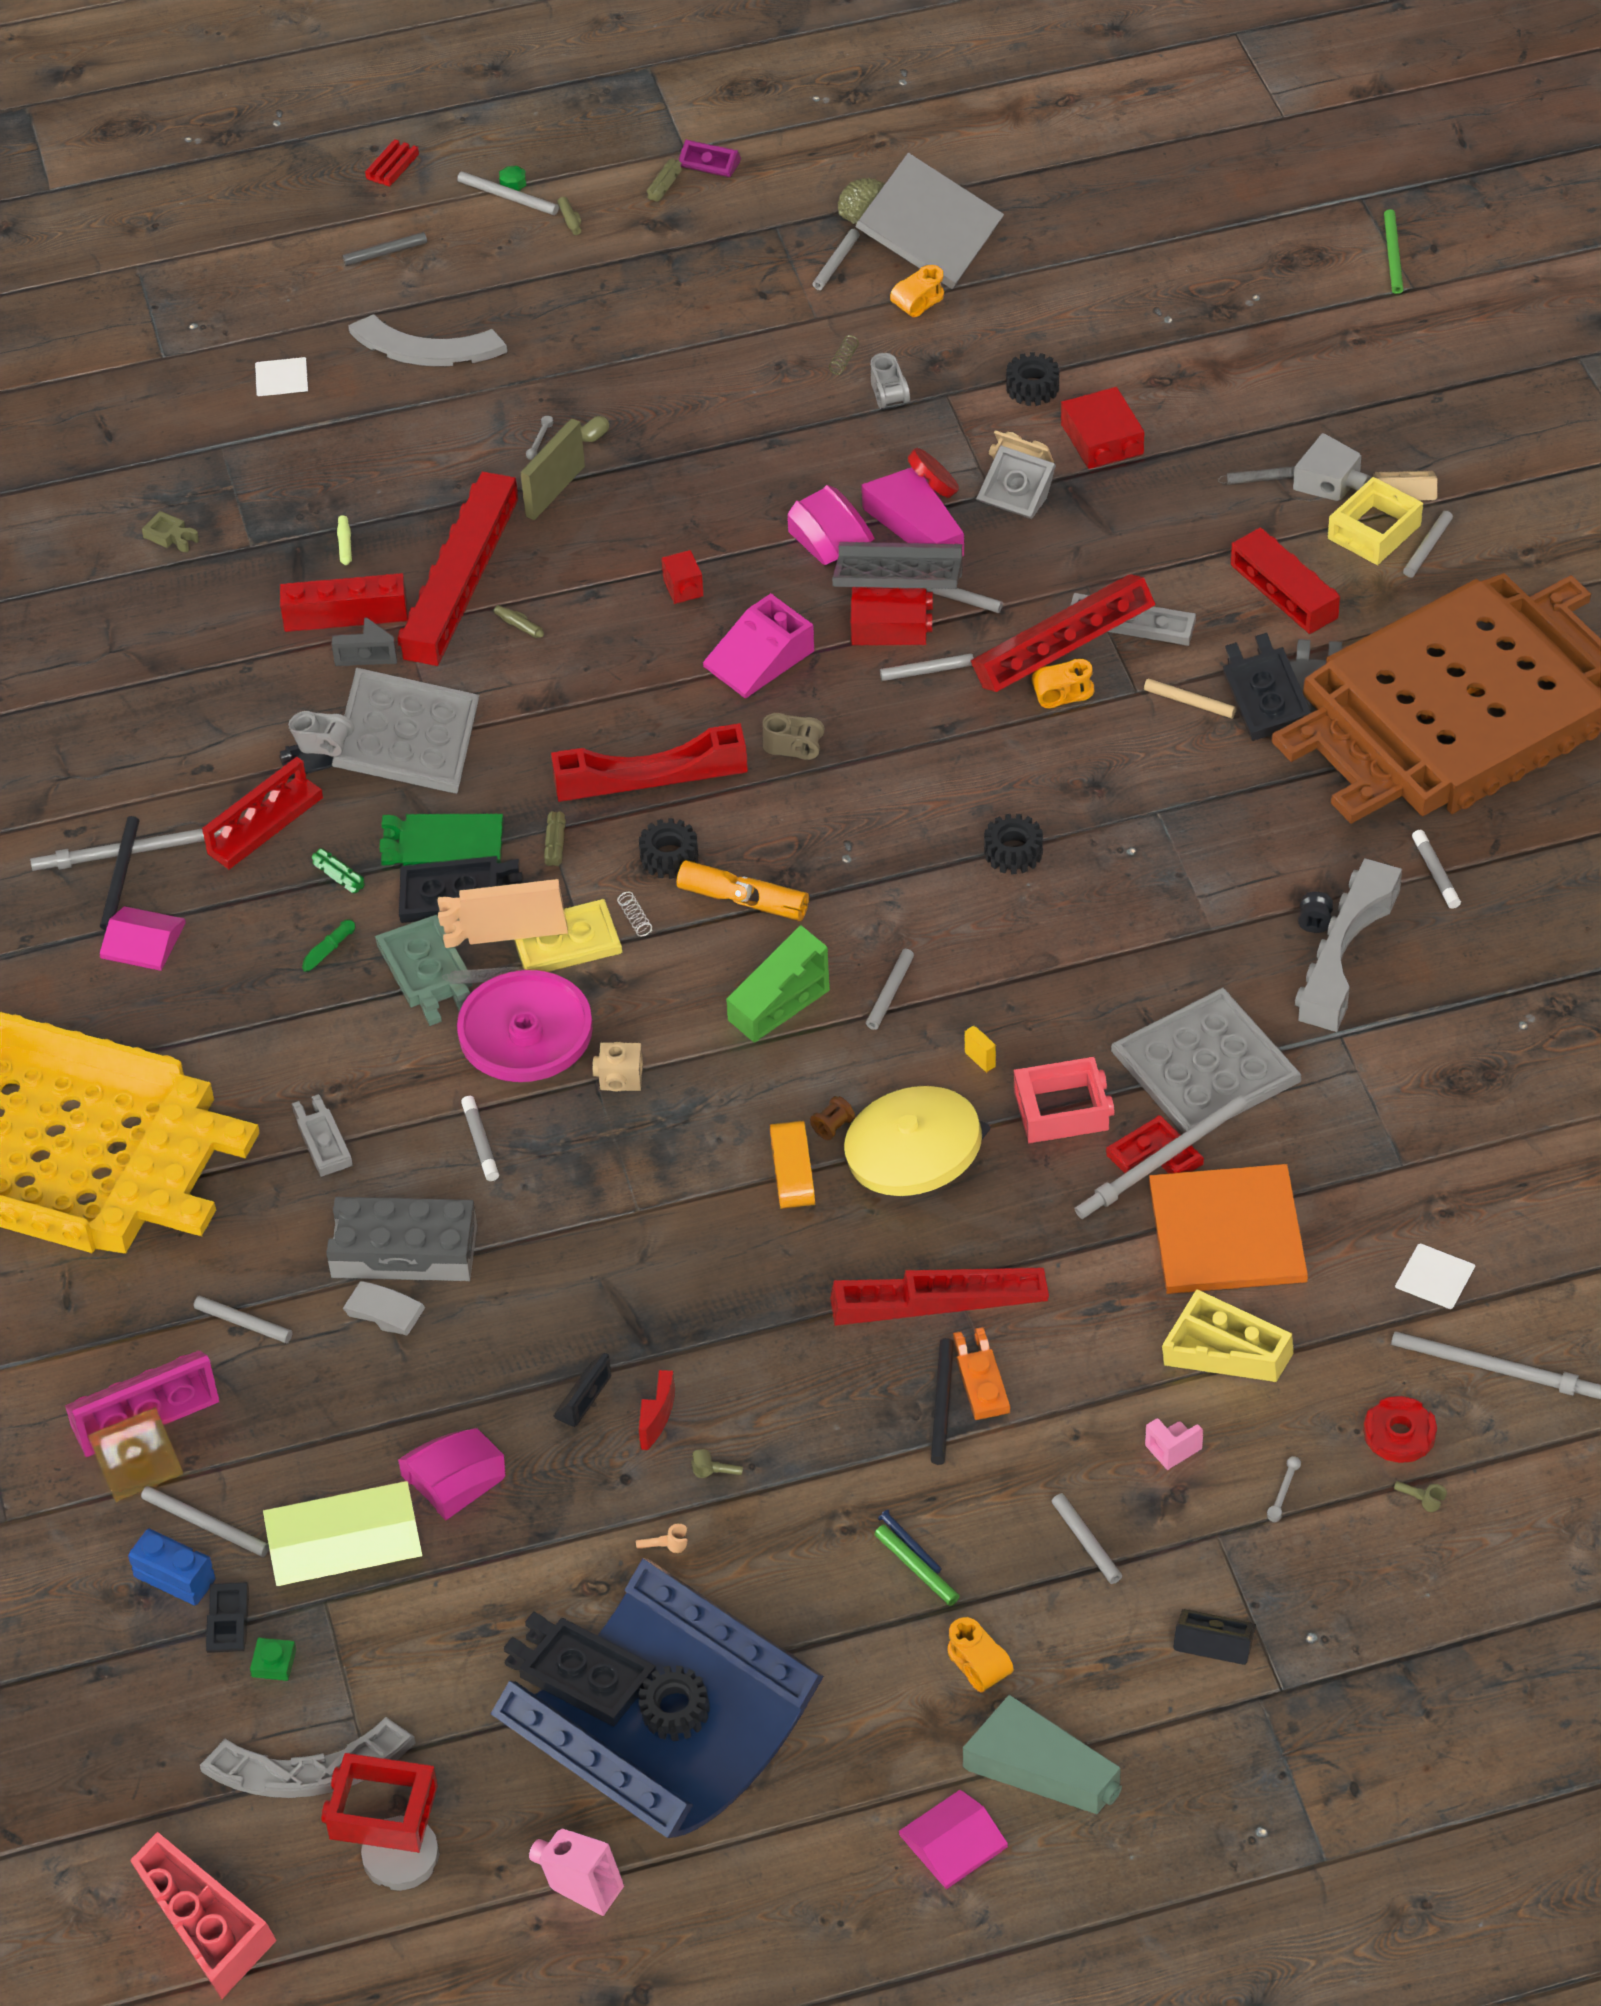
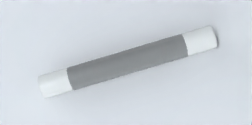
(1436, 869)
(480, 1138)

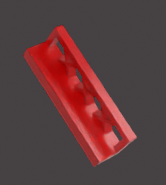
(262, 818)

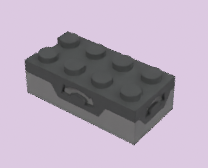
(402, 1239)

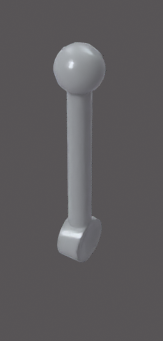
(547, 422)
(1274, 1512)

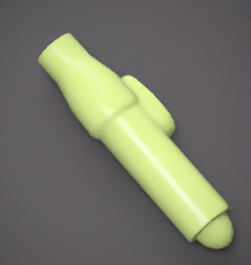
(344, 539)

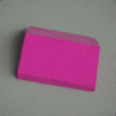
(141, 937)
(954, 1838)

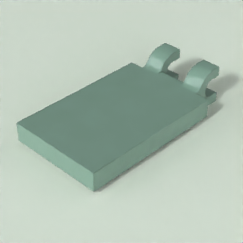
(418, 963)

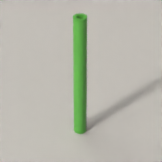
(1393, 251)

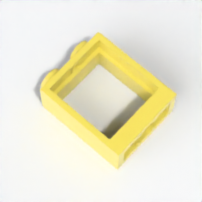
(1365, 541)

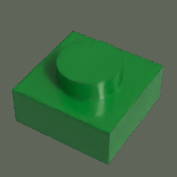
(273, 1659)

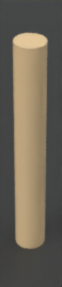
(1190, 698)

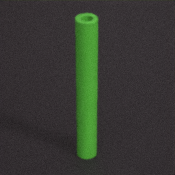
(917, 1565)

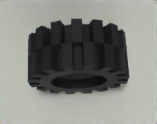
(1032, 390)
(1013, 830)
(664, 835)
(669, 1684)

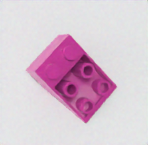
(761, 646)

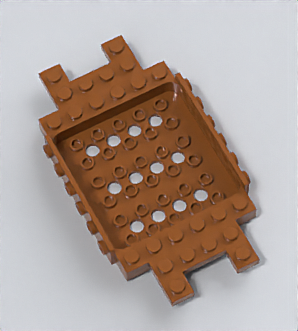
(1394, 755)

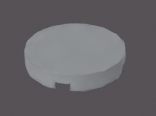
(401, 1868)

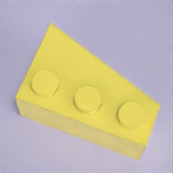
(1226, 1341)

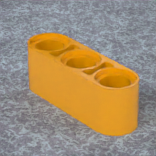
(792, 1164)

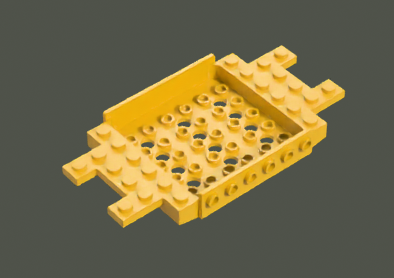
(111, 1083)

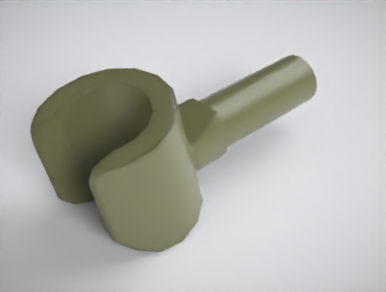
(704, 1467)
(1428, 1503)

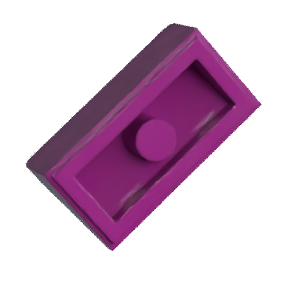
(709, 158)

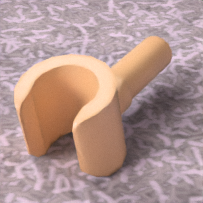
(673, 1544)

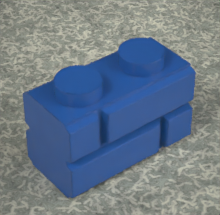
(171, 1567)

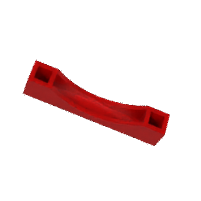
(588, 774)

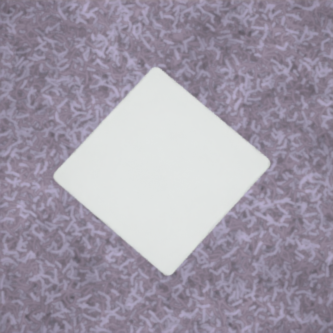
(281, 376)
(1435, 1276)

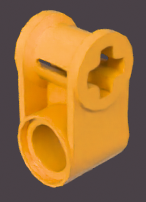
(919, 290)
(1061, 685)
(977, 1654)

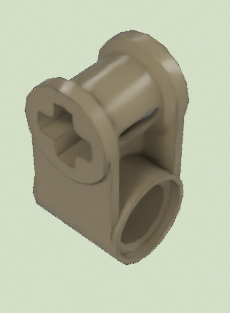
(789, 735)

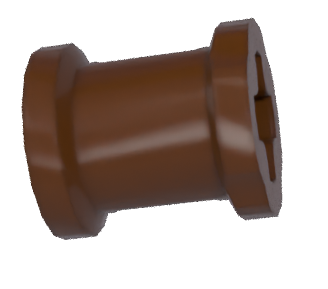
(832, 1117)

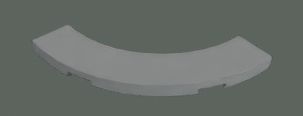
(426, 351)
(300, 1775)

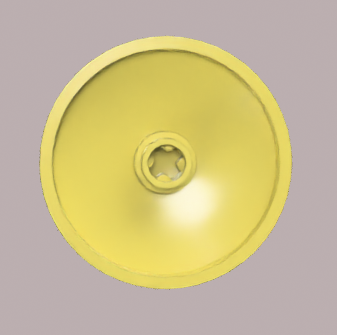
(913, 1140)

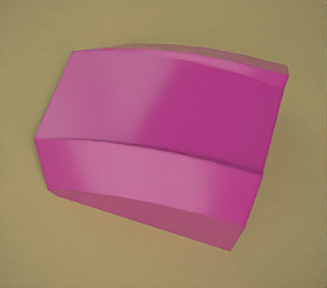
(824, 522)
(454, 1469)

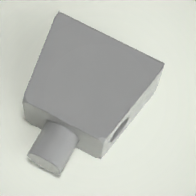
(1329, 470)

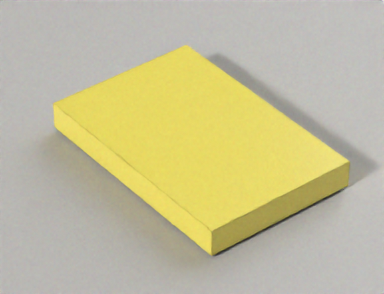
(588, 938)

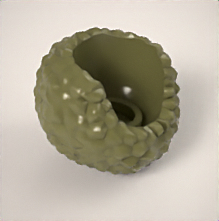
(857, 198)

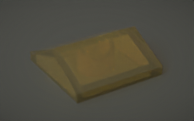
(135, 1454)

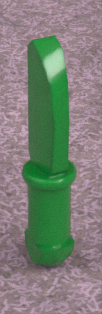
(327, 945)

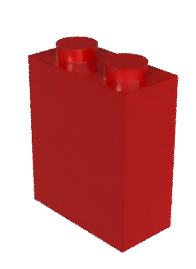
(1102, 427)
(890, 616)

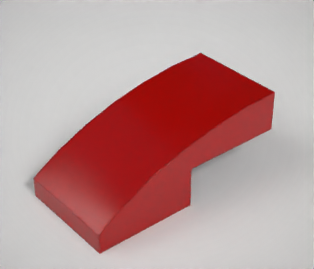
(656, 1412)

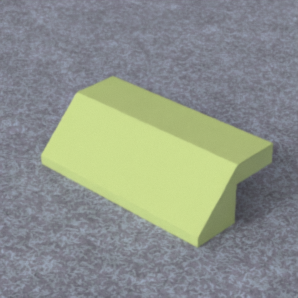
(342, 1533)

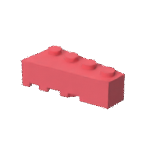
(209, 1919)

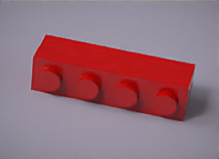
(1285, 580)
(343, 602)

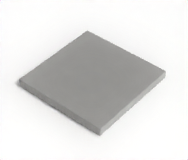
(929, 219)
(407, 730)
(1205, 1060)

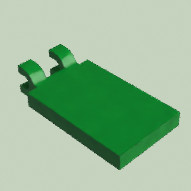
(440, 838)

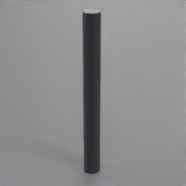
(120, 870)
(942, 1401)

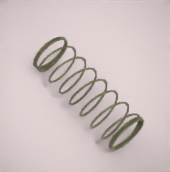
(837, 362)

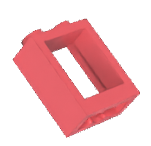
(1056, 1078)

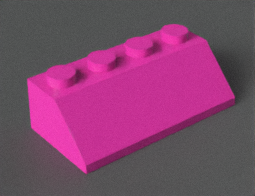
(172, 1389)

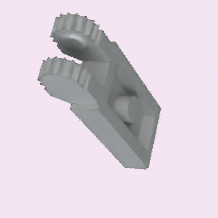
(322, 1137)

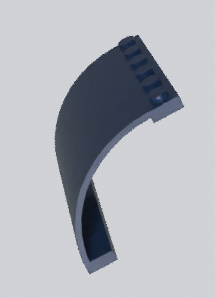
(682, 1784)

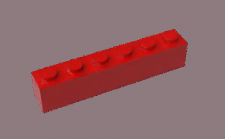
(1063, 632)

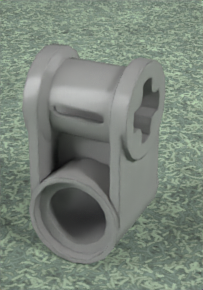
(888, 380)
(320, 732)

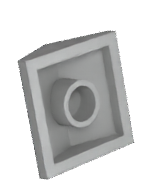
(1017, 482)

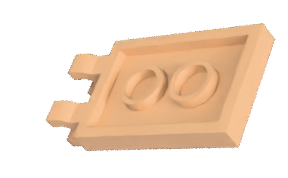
(503, 913)

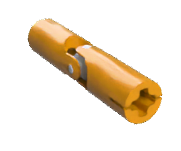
(725, 885)

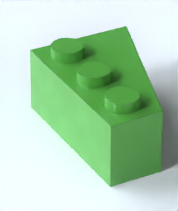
(781, 985)

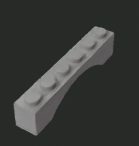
(1370, 898)

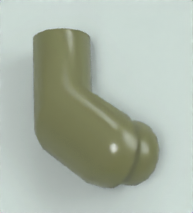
(594, 429)

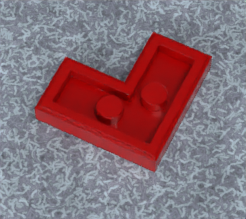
(1148, 1140)

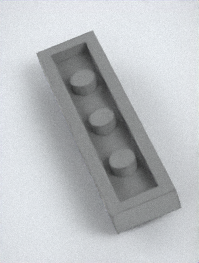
(1156, 624)

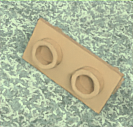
(1016, 443)

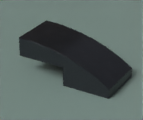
(227, 1617)

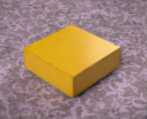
(980, 1048)

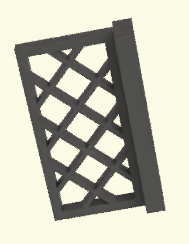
(898, 565)

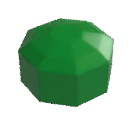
(513, 177)

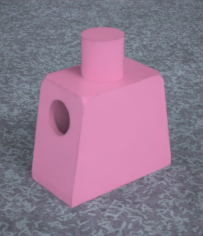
(579, 1869)

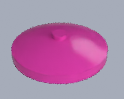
(524, 1026)

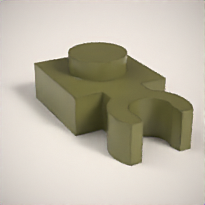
(167, 530)

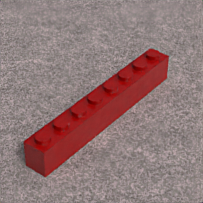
(458, 569)

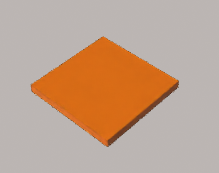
(1227, 1229)

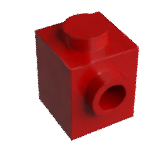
(682, 577)

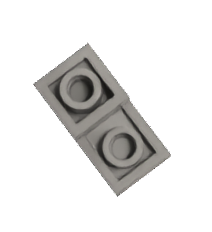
(386, 1307)

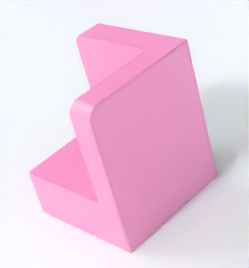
(1172, 1443)

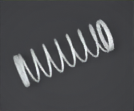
(644, 923)

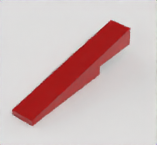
(935, 1293)

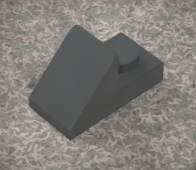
(369, 648)

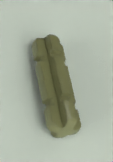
(664, 180)
(554, 838)

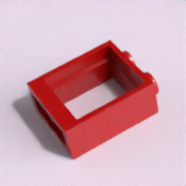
(379, 1832)

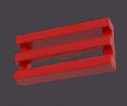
(387, 162)

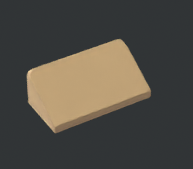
(1417, 484)

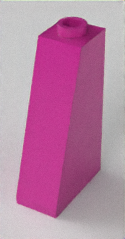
(911, 509)

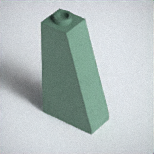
(1041, 1758)

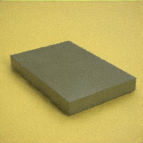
(552, 469)

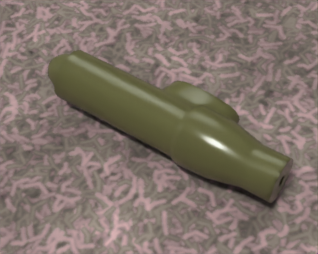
(571, 217)
(519, 620)

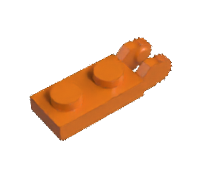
(981, 1377)

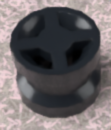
(1315, 912)

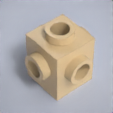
(619, 1066)

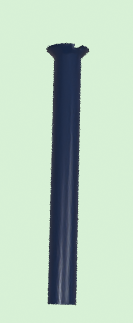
(909, 1541)

